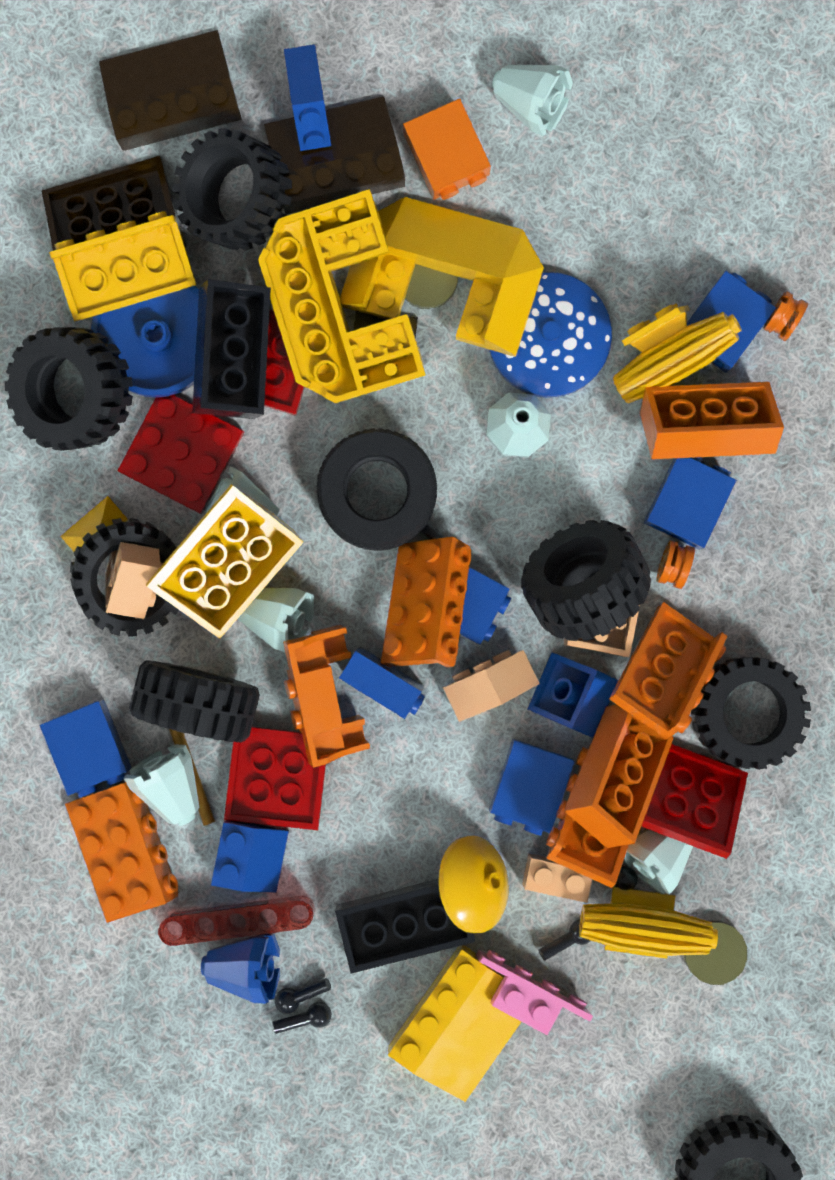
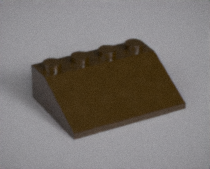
(169, 90)
(359, 158)
(108, 200)

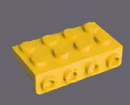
(123, 266)

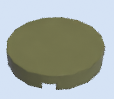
(430, 288)
(725, 961)

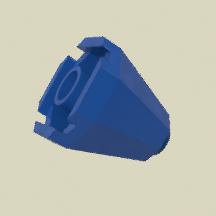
(244, 968)

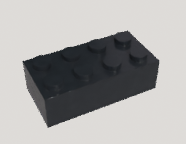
(231, 349)
(397, 926)

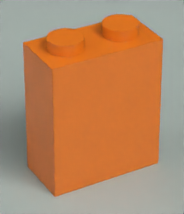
(447, 150)

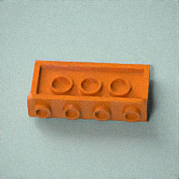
(427, 603)
(668, 672)
(578, 849)
(122, 852)

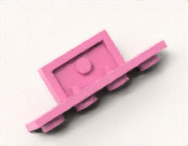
(528, 999)

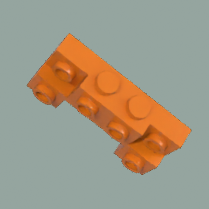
(315, 696)

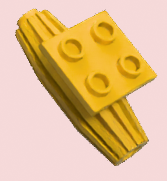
(673, 349)
(646, 925)

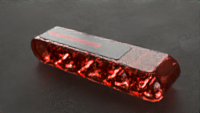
(225, 930)

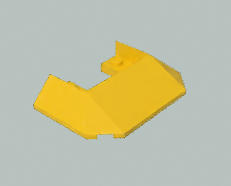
(459, 244)
(309, 309)

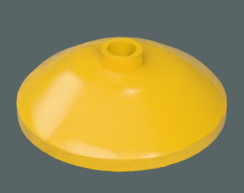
(473, 884)

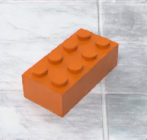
(711, 420)
(618, 778)

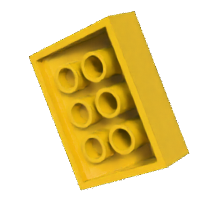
(225, 561)
(454, 1027)

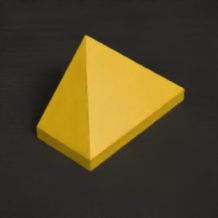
(101, 513)

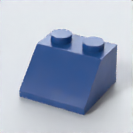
(572, 694)
(249, 857)

